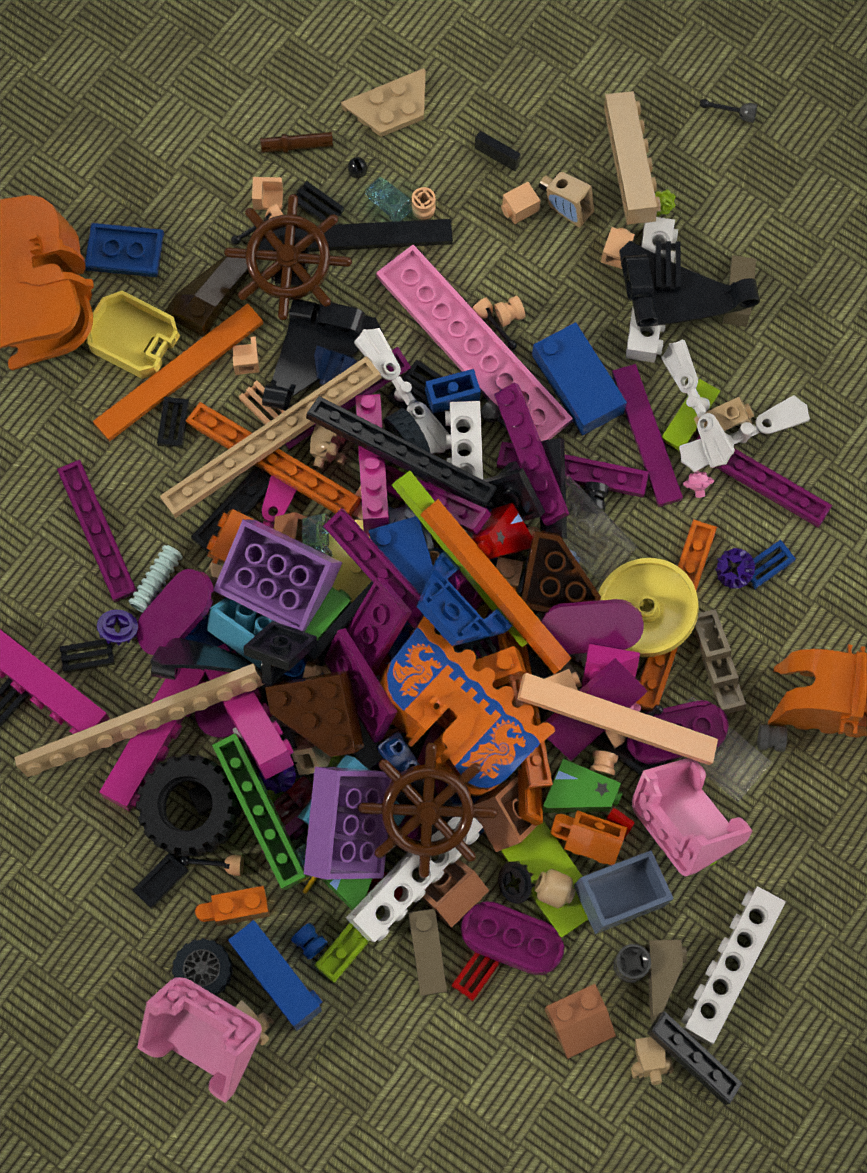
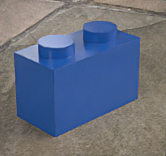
(452, 388)

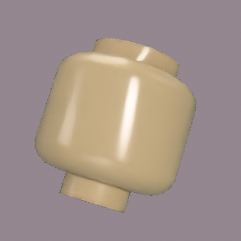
(554, 888)

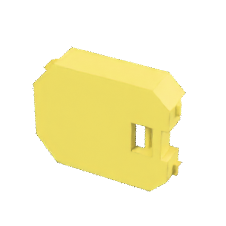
(125, 329)

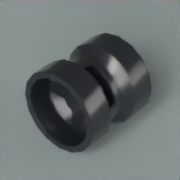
(597, 492)

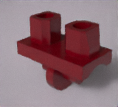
(294, 800)

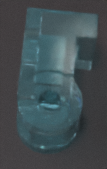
(389, 199)
(315, 534)

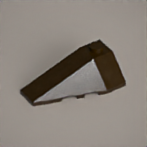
(207, 296)

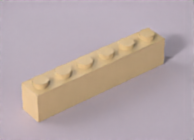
(630, 158)

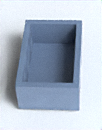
(623, 892)

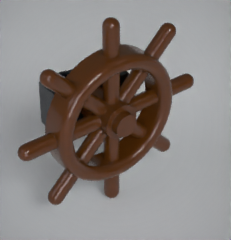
(290, 257)
(428, 808)

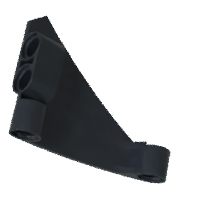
(695, 300)
(309, 326)
(196, 655)

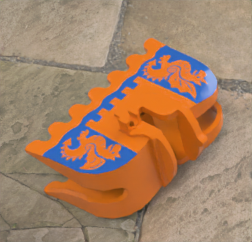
(479, 722)

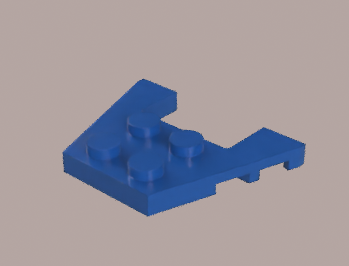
(451, 612)

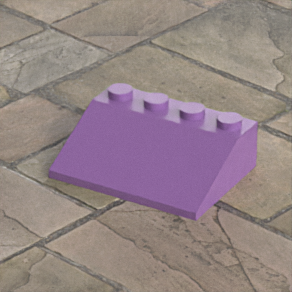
(276, 575)
(339, 836)

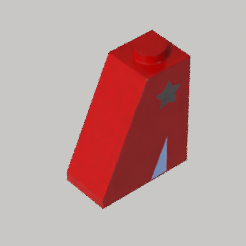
(503, 533)

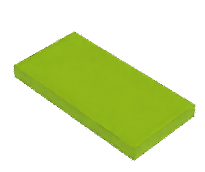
(543, 852)

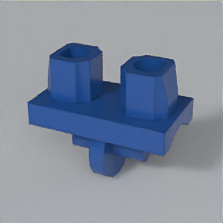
(397, 752)

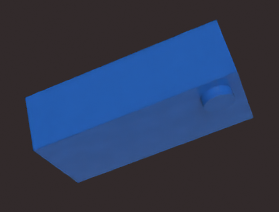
(579, 378)
(408, 550)
(276, 975)

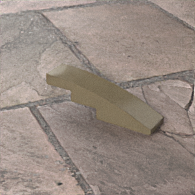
(718, 662)

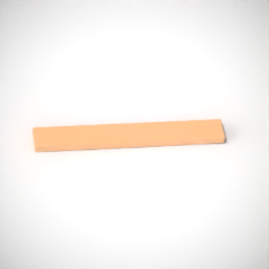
(617, 719)

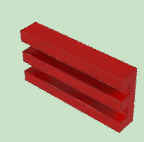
(464, 990)

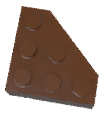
(554, 575)
(320, 711)

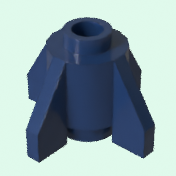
(331, 363)

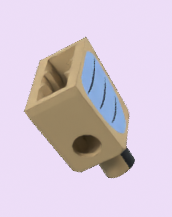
(569, 197)

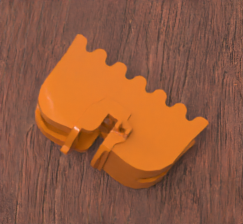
(41, 292)
(836, 697)

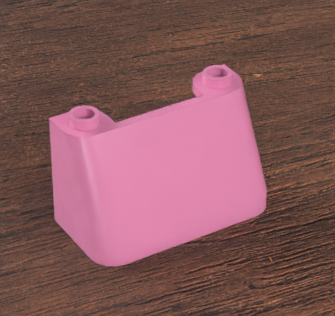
(684, 818)
(202, 1031)

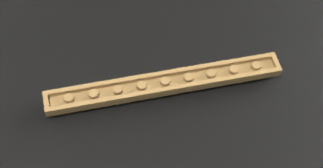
(266, 439)
(140, 720)

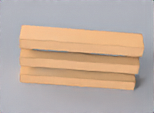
(251, 391)

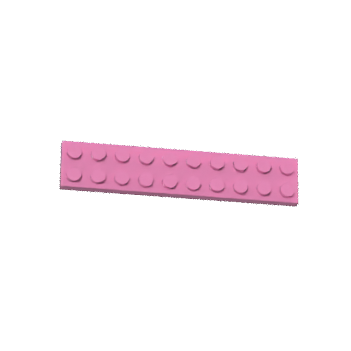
(467, 337)

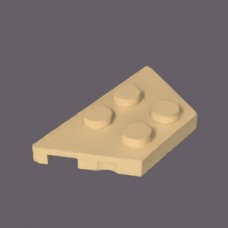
(391, 104)

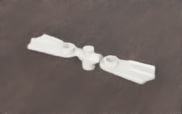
(376, 348)
(780, 417)
(714, 440)

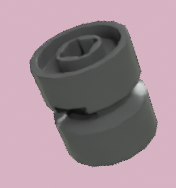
(632, 963)

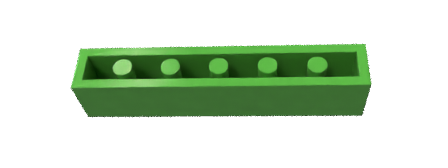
(260, 811)

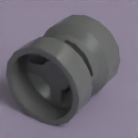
(772, 737)

